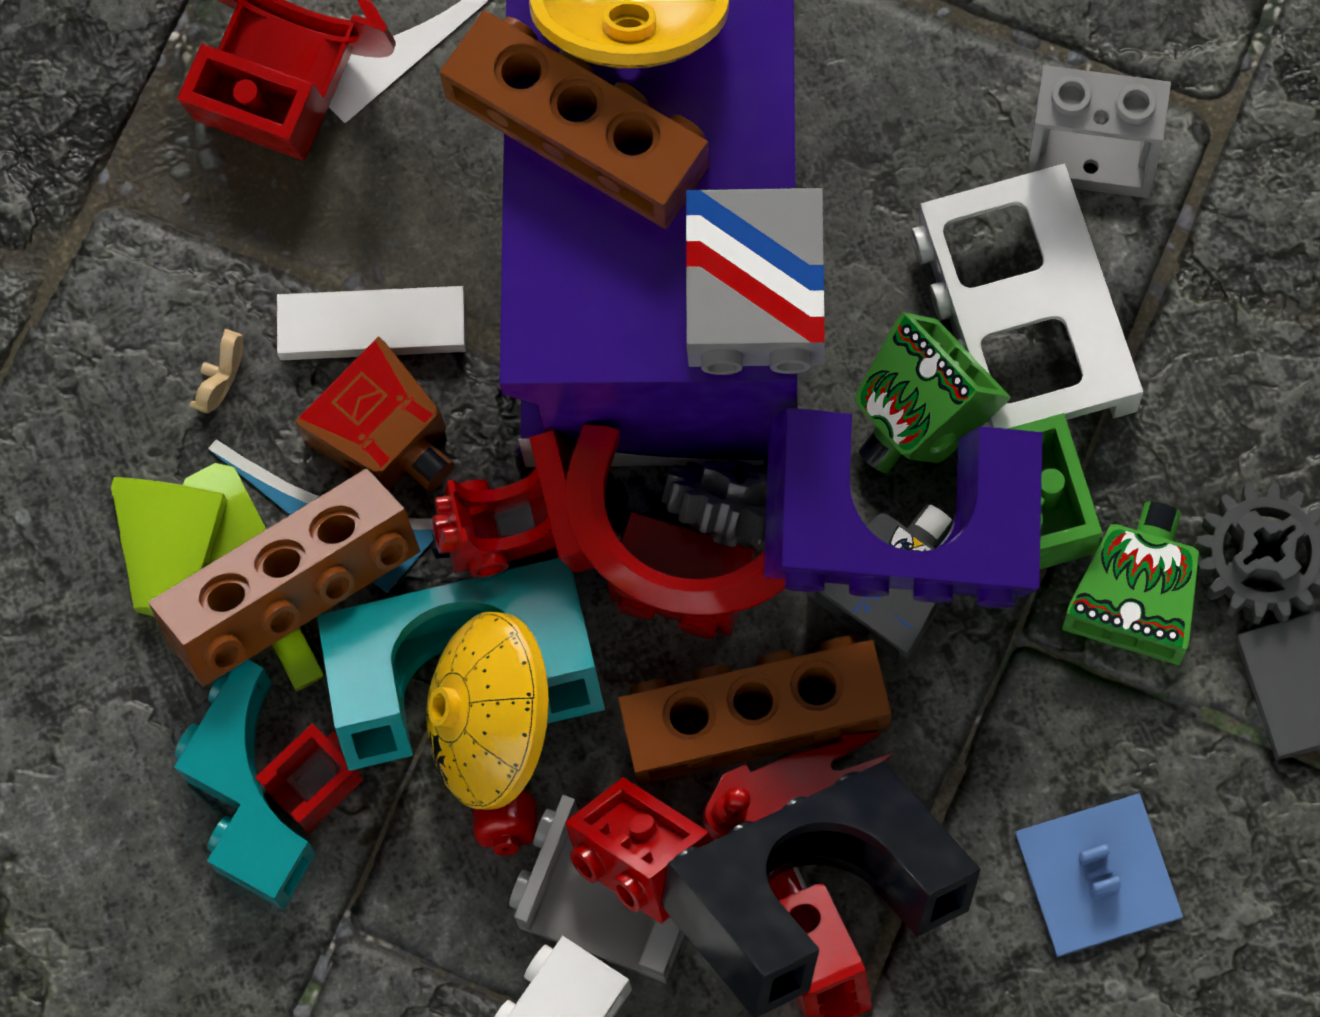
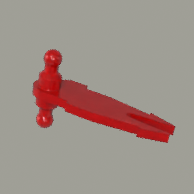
(756, 794)

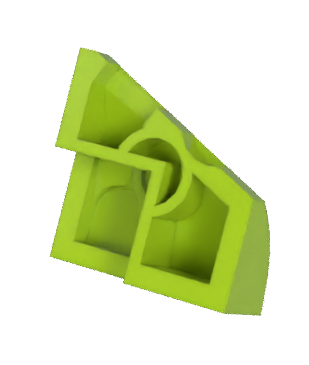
(164, 533)

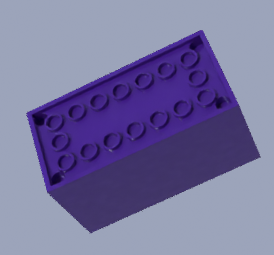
(601, 291)

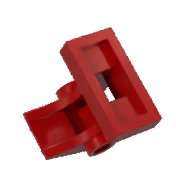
(469, 522)

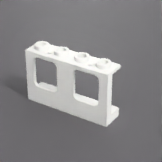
(1063, 289)

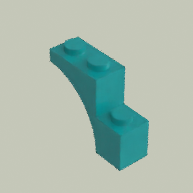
(220, 760)

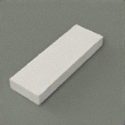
(350, 321)

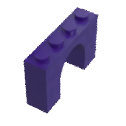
(820, 538)

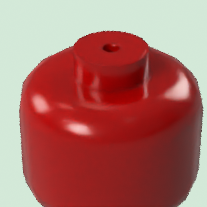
(507, 826)

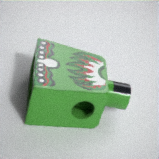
(923, 394)
(1139, 588)

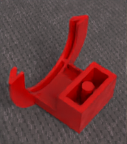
(278, 71)
(657, 563)

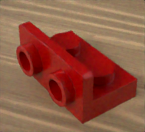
(627, 843)

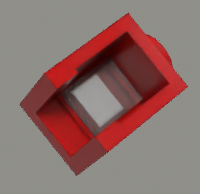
(309, 778)

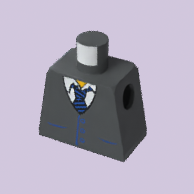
(895, 620)

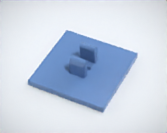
(1098, 875)

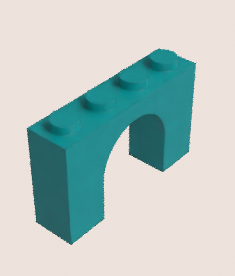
(382, 643)

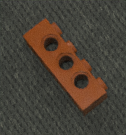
(647, 183)
(284, 577)
(728, 738)

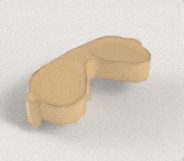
(215, 388)

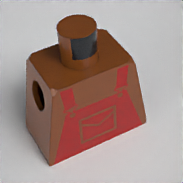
(378, 421)

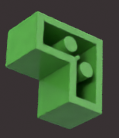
(1067, 511)

